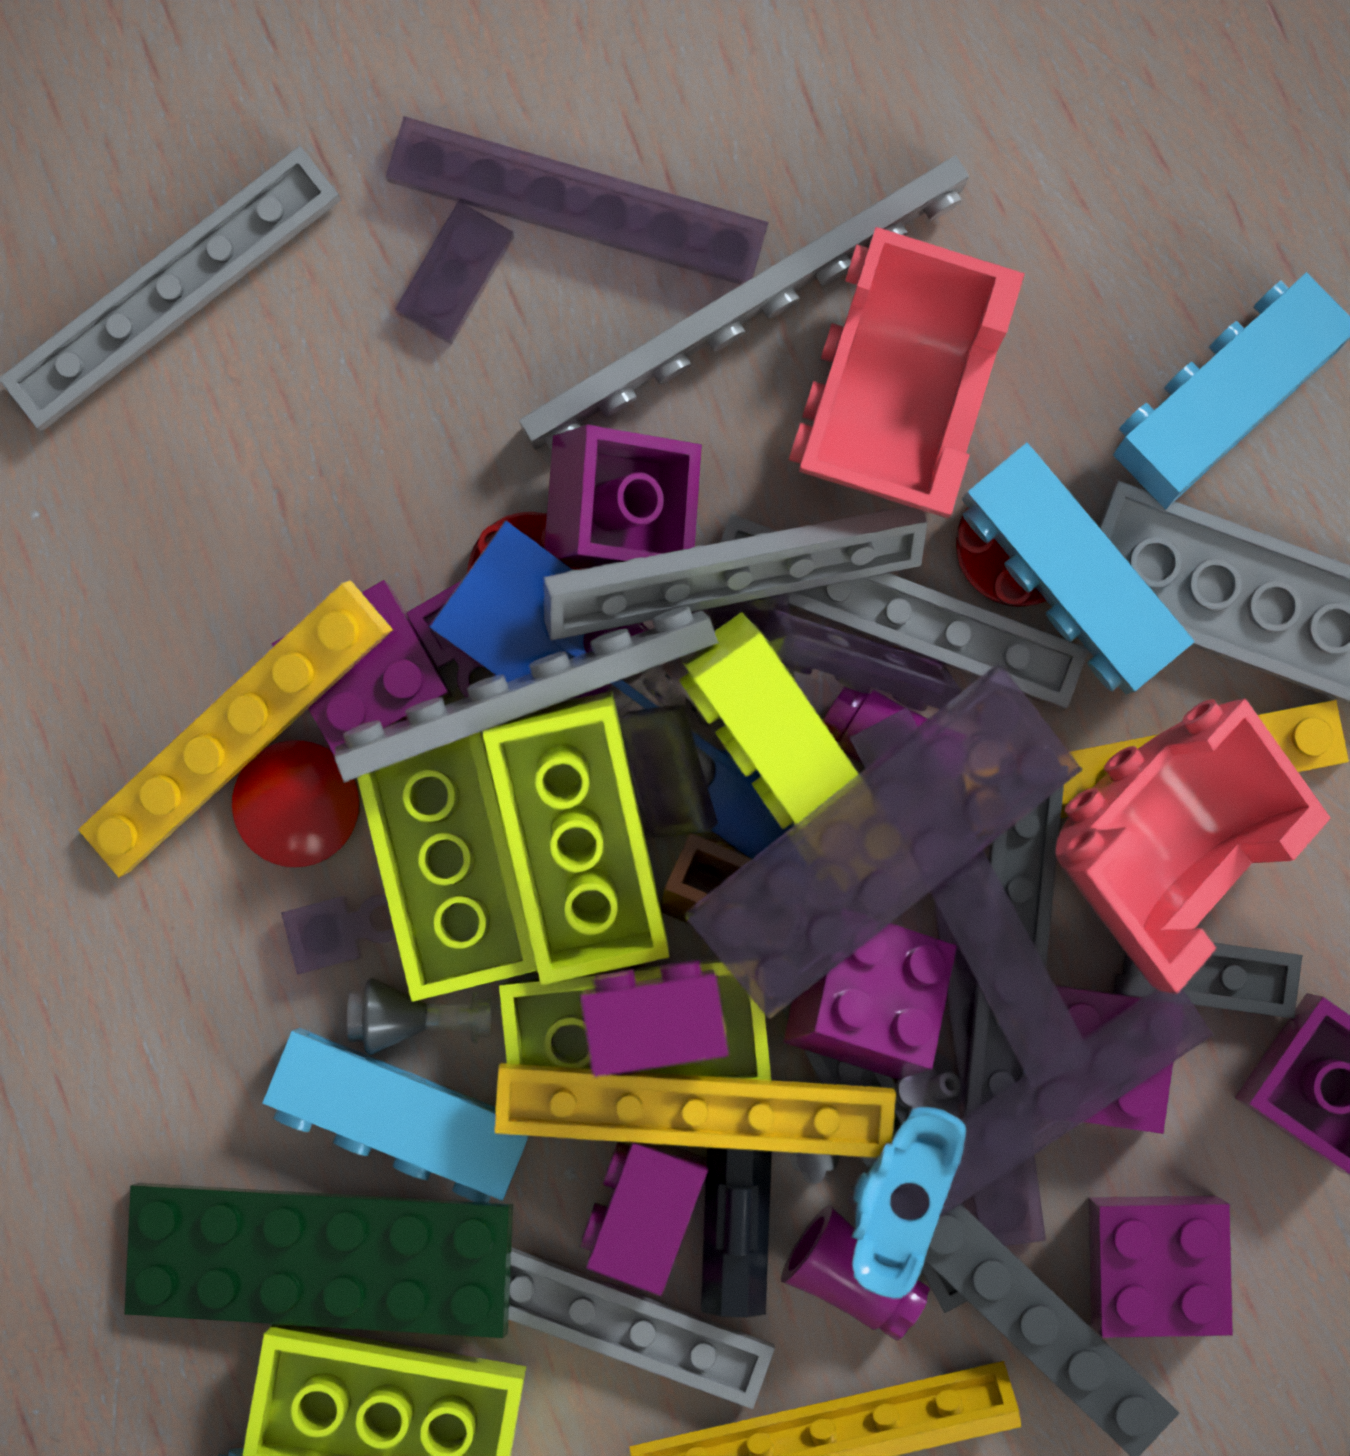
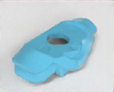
(888, 1247)

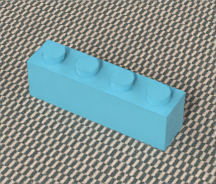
(1234, 390)
(1076, 571)
(394, 1113)

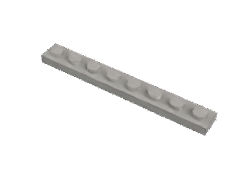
(767, 292)

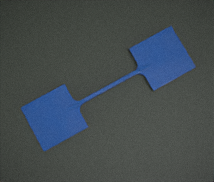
(501, 625)

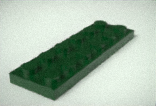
(319, 1259)

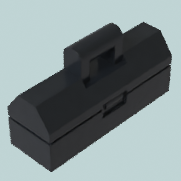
(736, 1232)

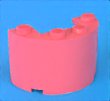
(907, 372)
(1180, 829)

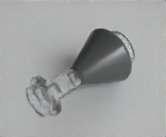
(388, 1016)

